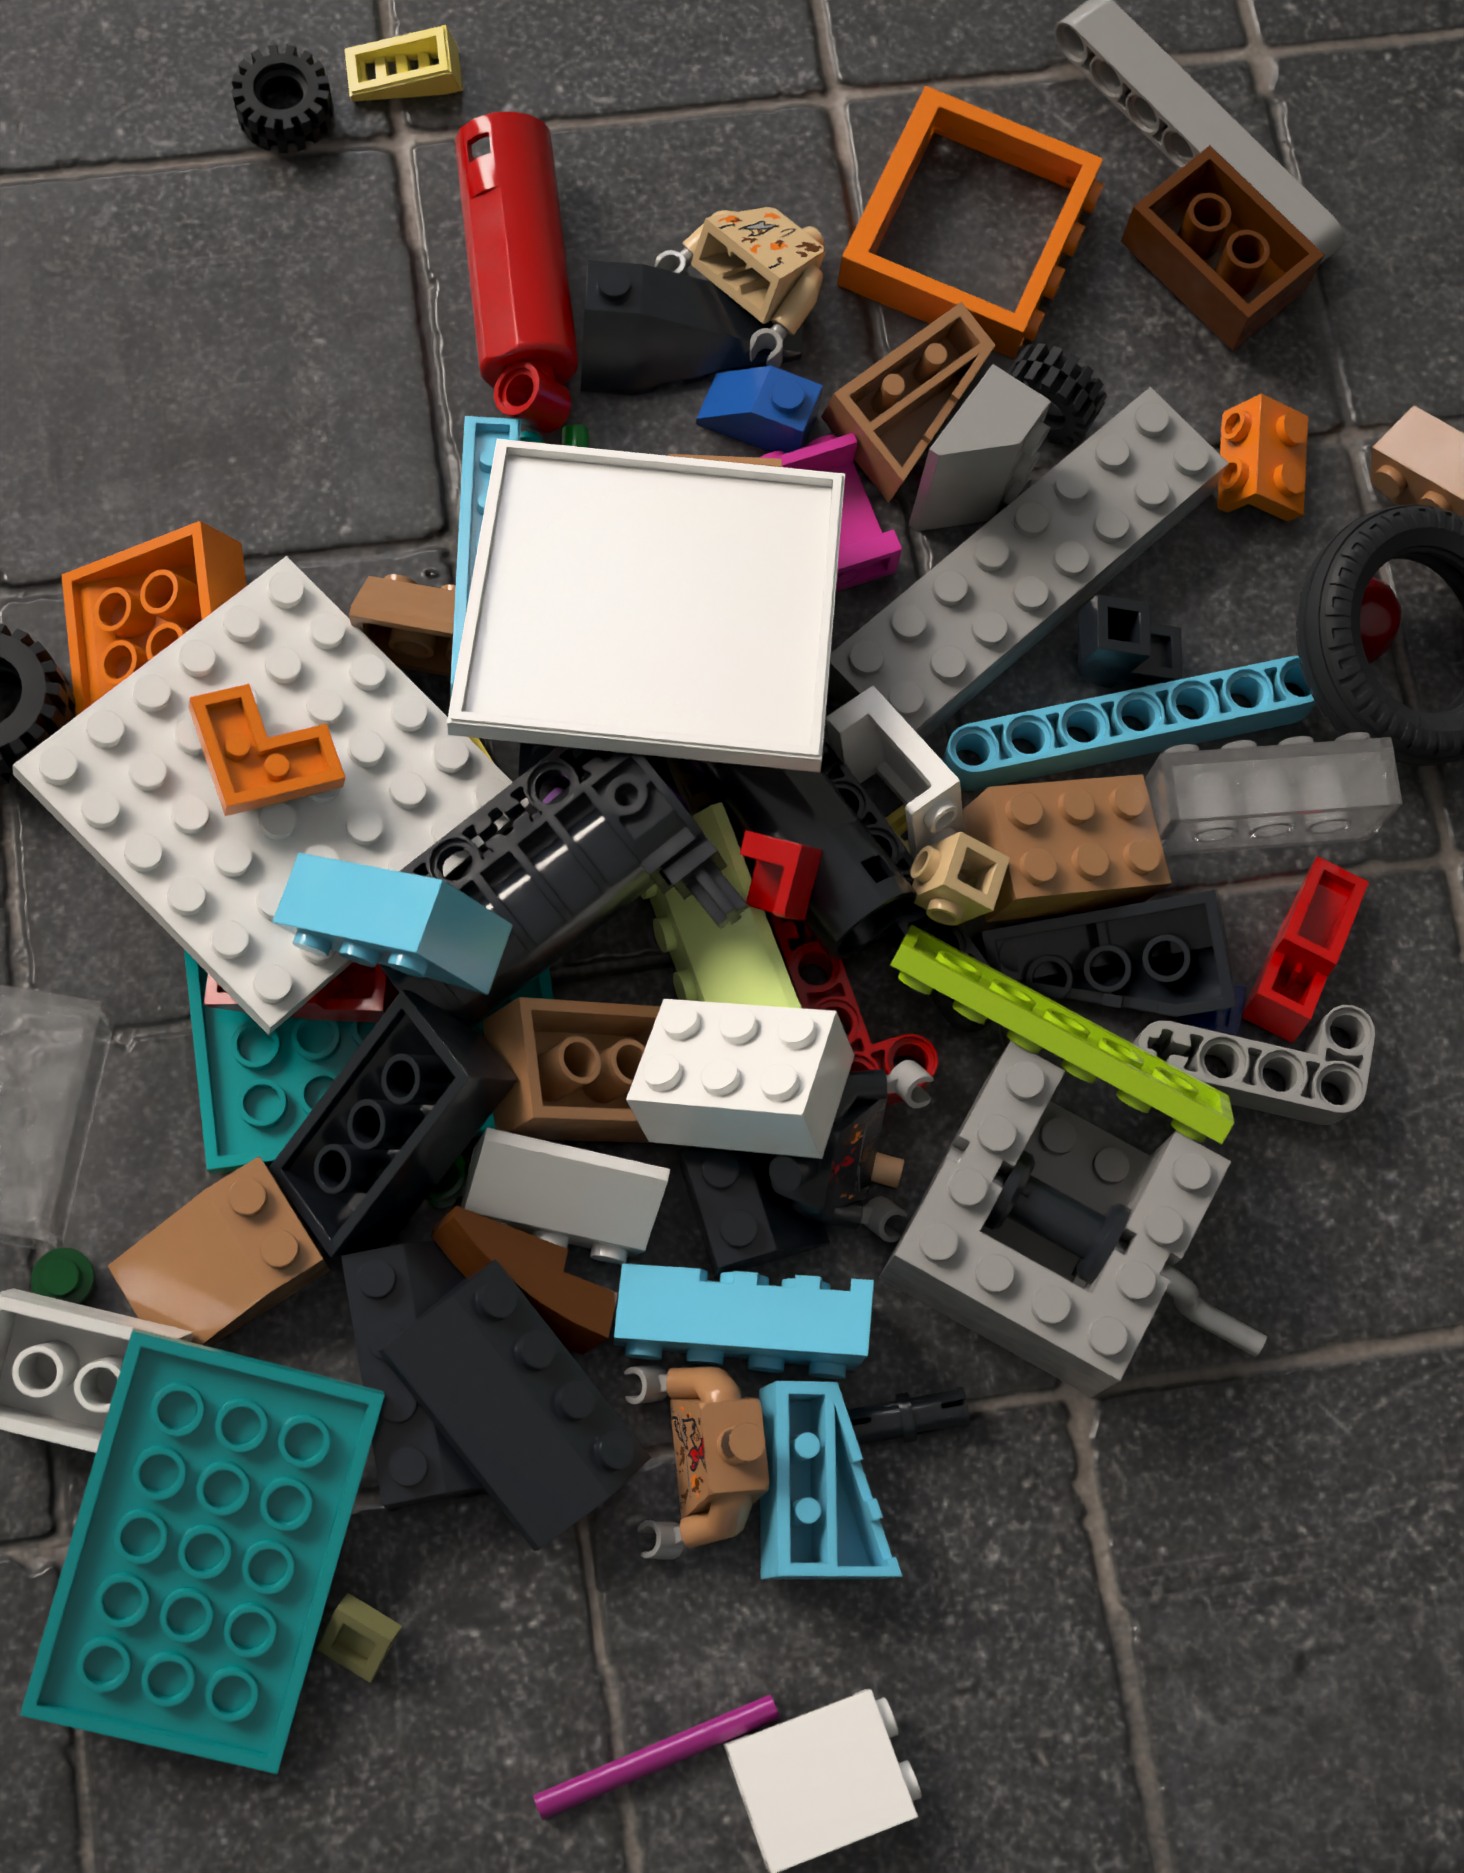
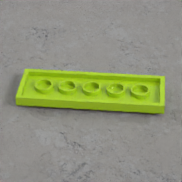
(1085, 1046)

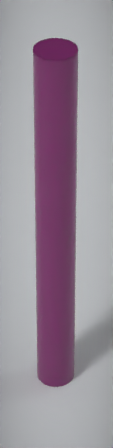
(656, 1757)

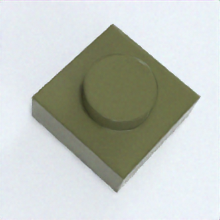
(359, 1637)

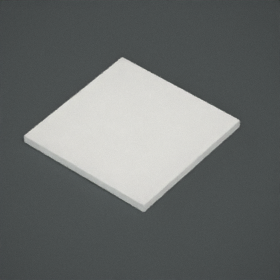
(651, 606)

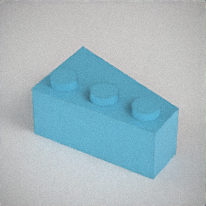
(393, 921)
(818, 1501)

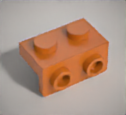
(1264, 458)

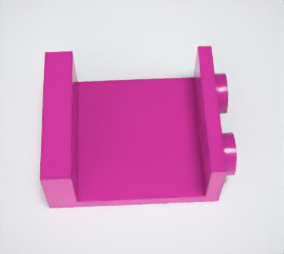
(863, 548)

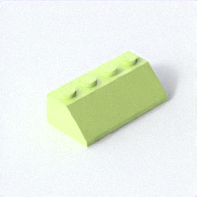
(727, 963)

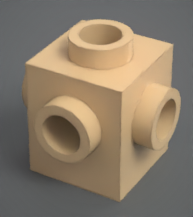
(958, 878)

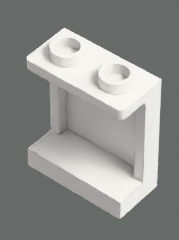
(878, 740)
(823, 1780)

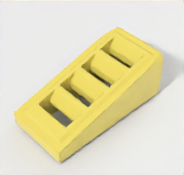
(425, 81)

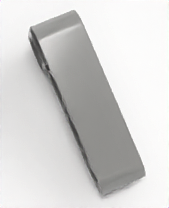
(1300, 1070)

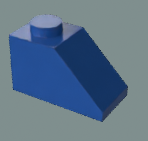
(762, 408)

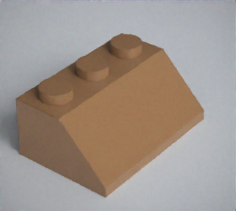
(407, 621)

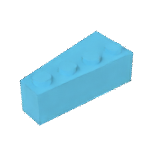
(743, 1319)

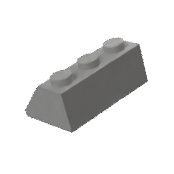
(982, 454)

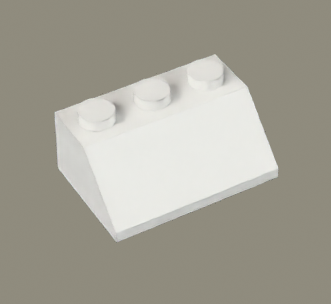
(565, 1194)

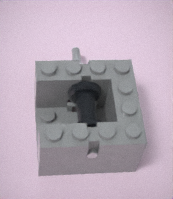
(1032, 1196)

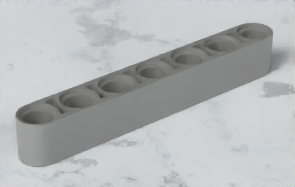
(1180, 113)

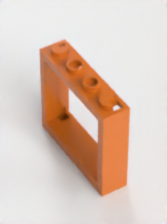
(999, 138)

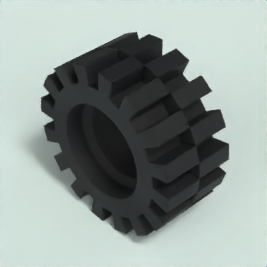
(276, 73)
(1069, 387)

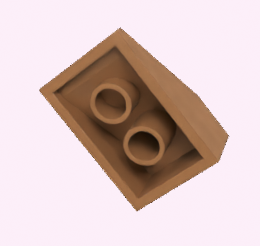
(220, 1258)

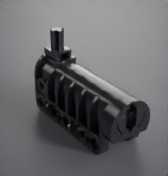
(570, 867)

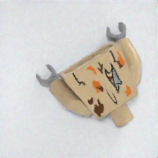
(761, 265)

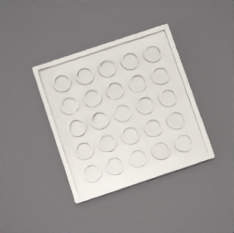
(146, 807)

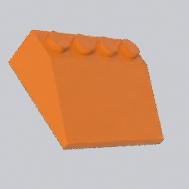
(143, 601)

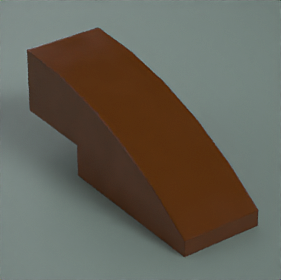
(571, 1306)

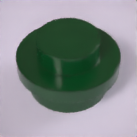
(63, 1275)

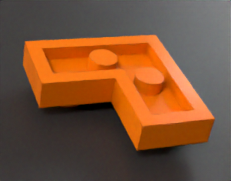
(255, 768)

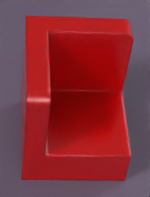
(781, 874)

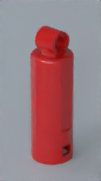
(518, 267)

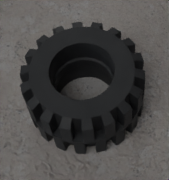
(43, 699)

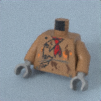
(716, 1455)

